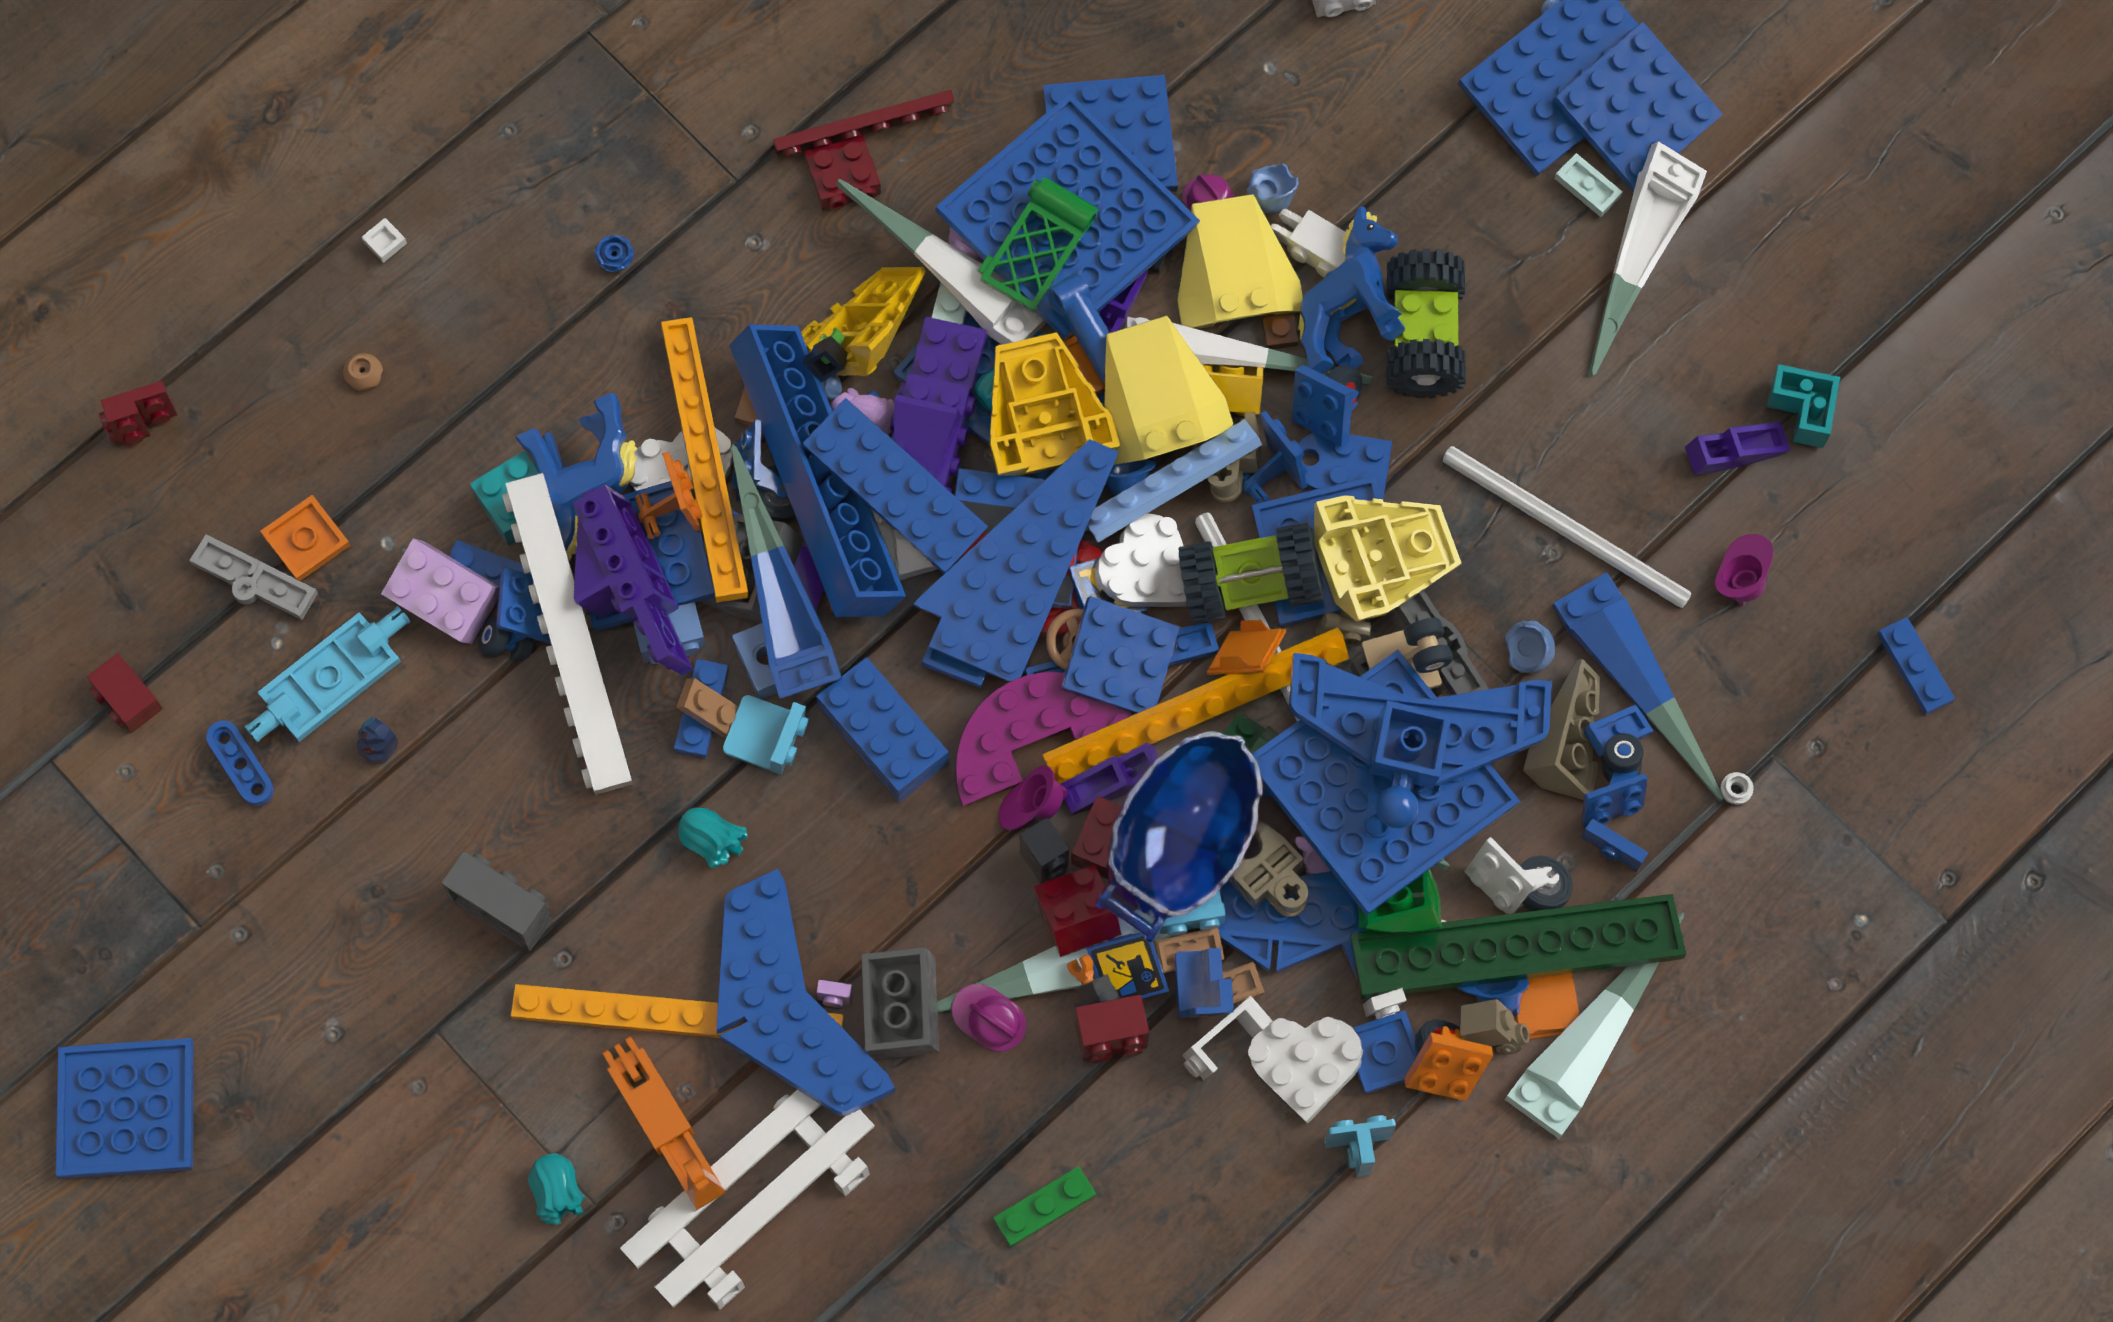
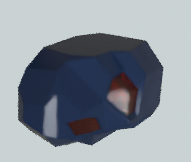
(376, 741)

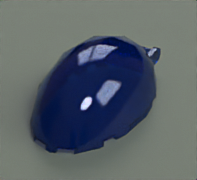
(1182, 830)

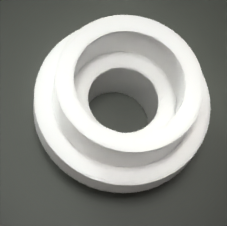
(1736, 779)

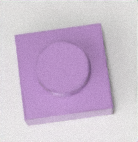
(834, 993)

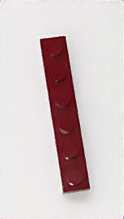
(851, 127)

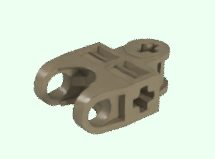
(1227, 482)
(1272, 874)

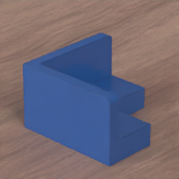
(1201, 984)

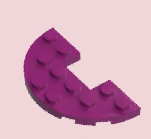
(1016, 717)

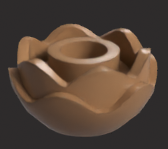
(367, 379)

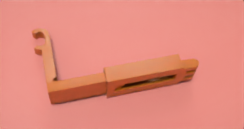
(663, 1122)

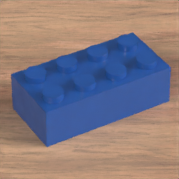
(883, 729)

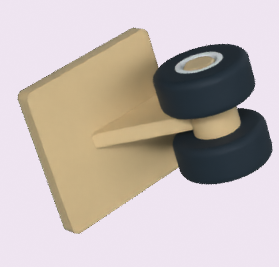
(1417, 645)

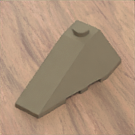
(1565, 756)

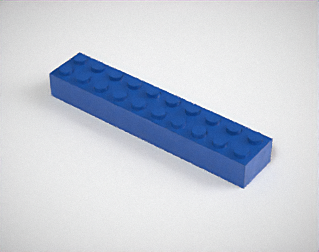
(831, 517)

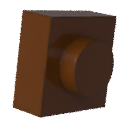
(1280, 331)

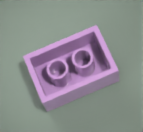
(442, 591)

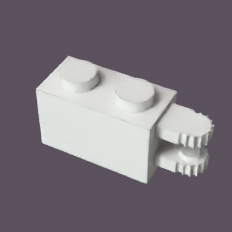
(1312, 240)

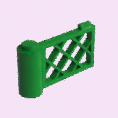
(1056, 207)

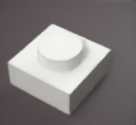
(384, 240)

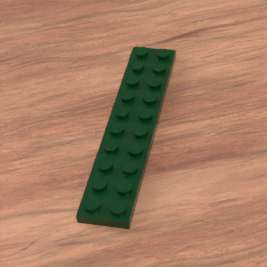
(1519, 946)

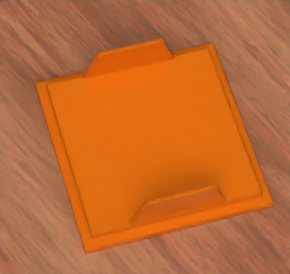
(1247, 649)
(1548, 1005)

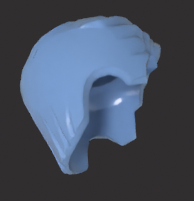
(1273, 187)
(1530, 647)

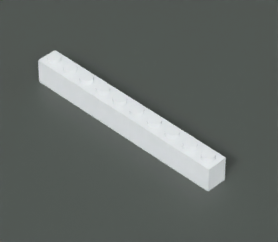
(568, 634)

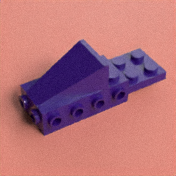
(939, 397)
(622, 573)

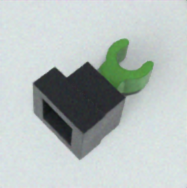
(827, 356)

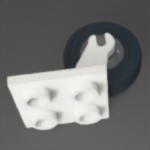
(1536, 883)

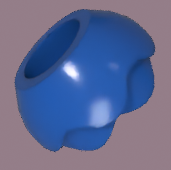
(610, 245)

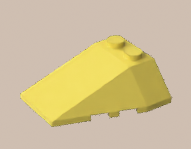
(1234, 266)
(1159, 392)
(1380, 551)

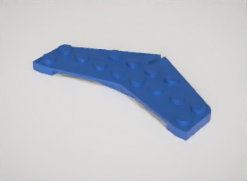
(1481, 729)
(1320, 928)
(783, 1022)

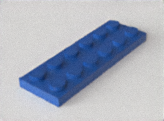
(894, 486)

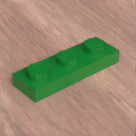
(1044, 1206)

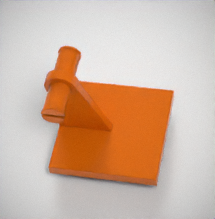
(681, 499)

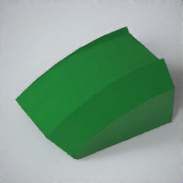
(1409, 911)

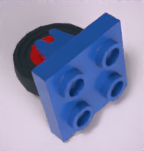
(1326, 402)

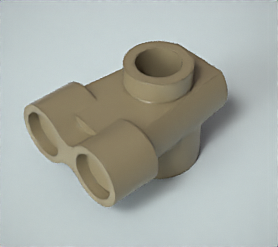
(1353, 631)

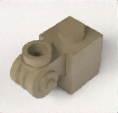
(1493, 1025)

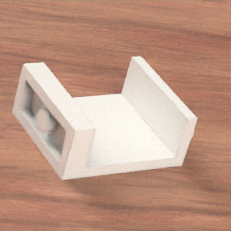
(1248, 1014)

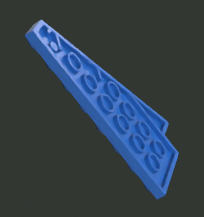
(1007, 583)

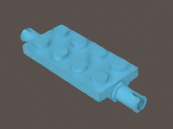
(329, 676)

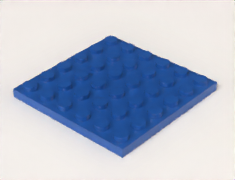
(1069, 146)
(1335, 803)

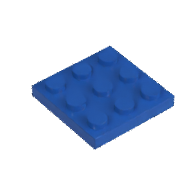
(1119, 656)

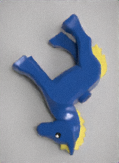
(1346, 292)
(612, 464)

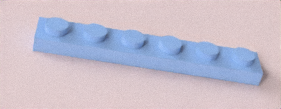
(1172, 480)

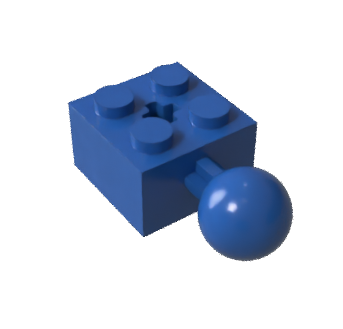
(1406, 765)

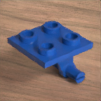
(1286, 457)

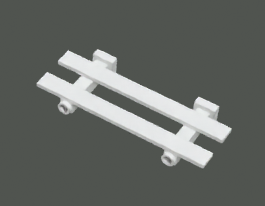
(703, 1261)

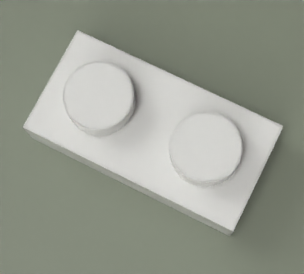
(1384, 1004)

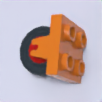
(1446, 1061)

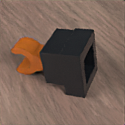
(1092, 990)

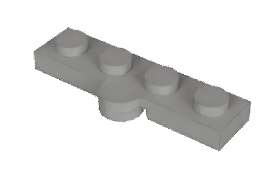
(253, 578)

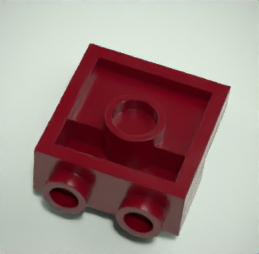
(846, 161)
(130, 412)

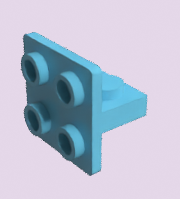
(1360, 1140)

